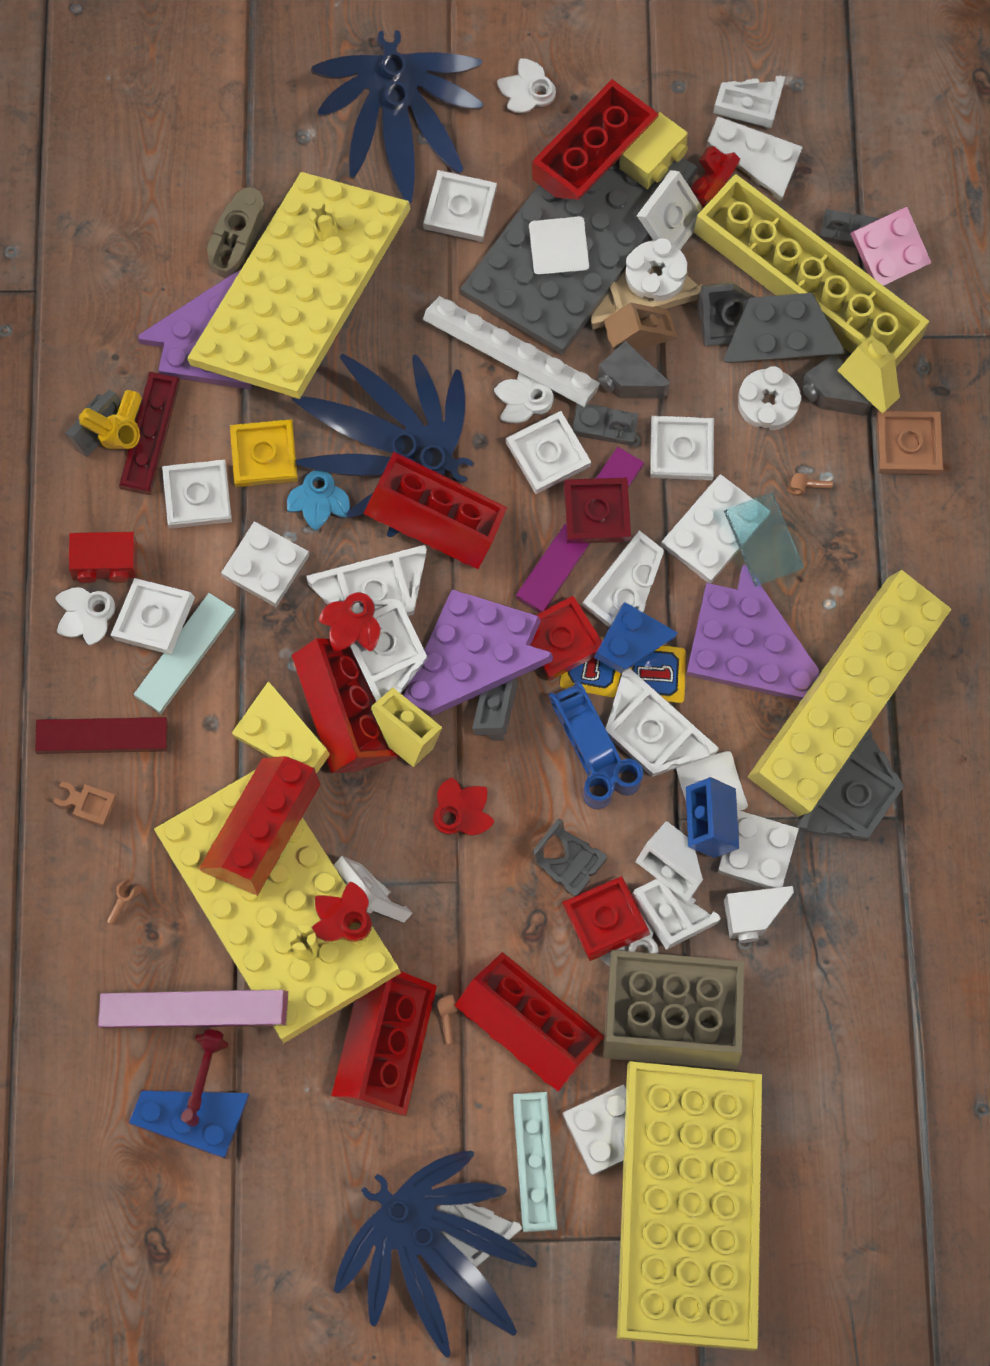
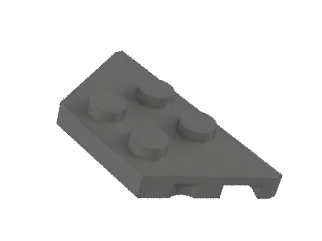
(782, 330)
(856, 795)

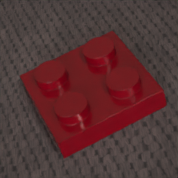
(597, 510)

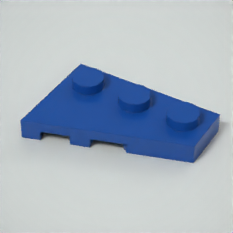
(218, 1118)

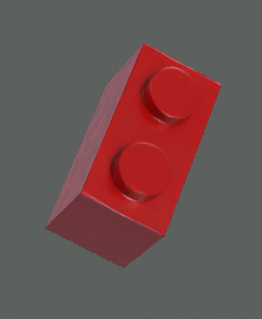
(103, 556)

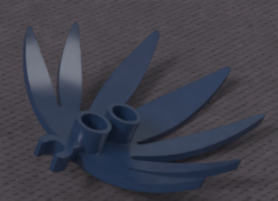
(393, 87)
(423, 444)
(413, 1229)

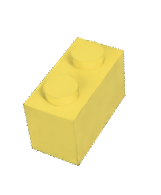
(654, 151)

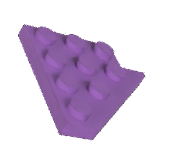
(181, 332)
(748, 643)
(474, 651)

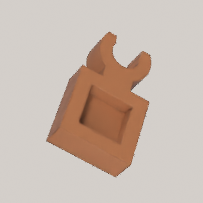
(90, 805)

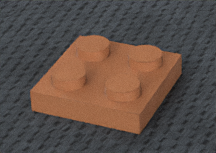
(909, 442)

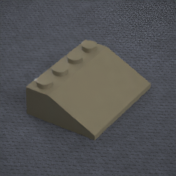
(674, 1010)

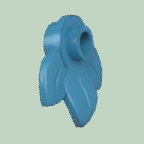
(318, 503)

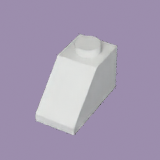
(672, 861)
(754, 911)

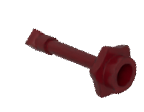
(210, 1042)

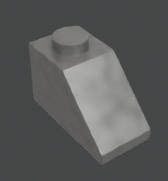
(631, 375)
(832, 390)

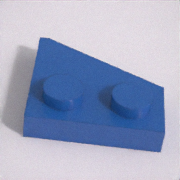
(632, 638)

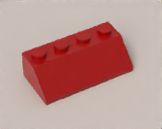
(592, 142)
(435, 510)
(341, 707)
(261, 823)
(529, 1021)
(385, 1045)

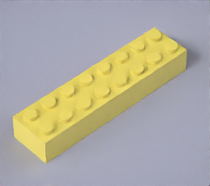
(796, 261)
(849, 693)

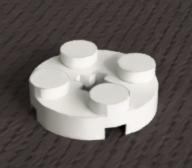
(651, 254)
(767, 415)

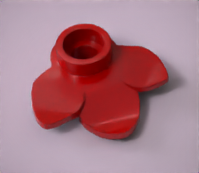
(351, 627)
(465, 806)
(339, 913)

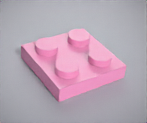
(891, 247)

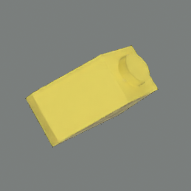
(873, 373)
(405, 727)

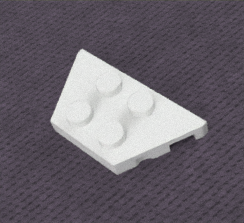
(380, 578)
(398, 651)
(653, 729)

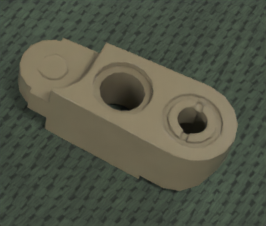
(244, 211)

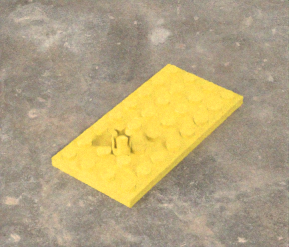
(299, 284)
(273, 932)
(690, 1207)

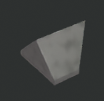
(720, 311)

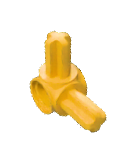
(110, 426)

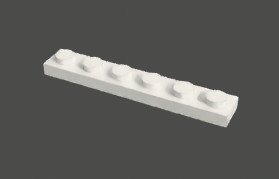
(511, 351)

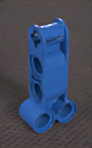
(593, 746)

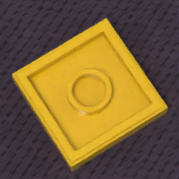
(263, 453)

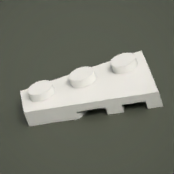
(762, 156)
(626, 580)

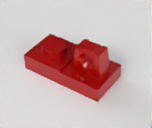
(718, 171)

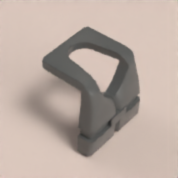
(576, 866)

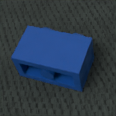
(712, 817)

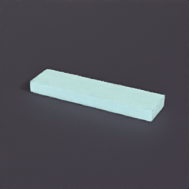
(192, 645)
(534, 1162)

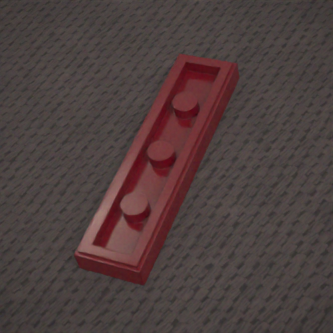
(153, 424)
(101, 735)

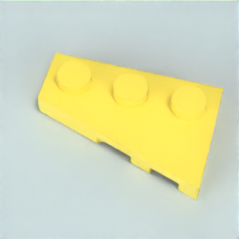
(278, 731)

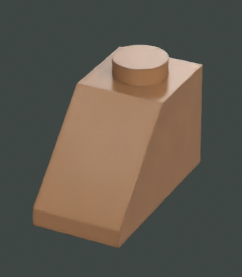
(640, 326)

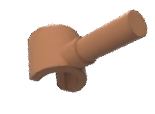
(800, 481)
(123, 896)
(446, 1007)

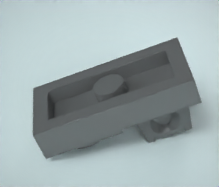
(839, 225)
(605, 424)
(85, 439)
(495, 711)

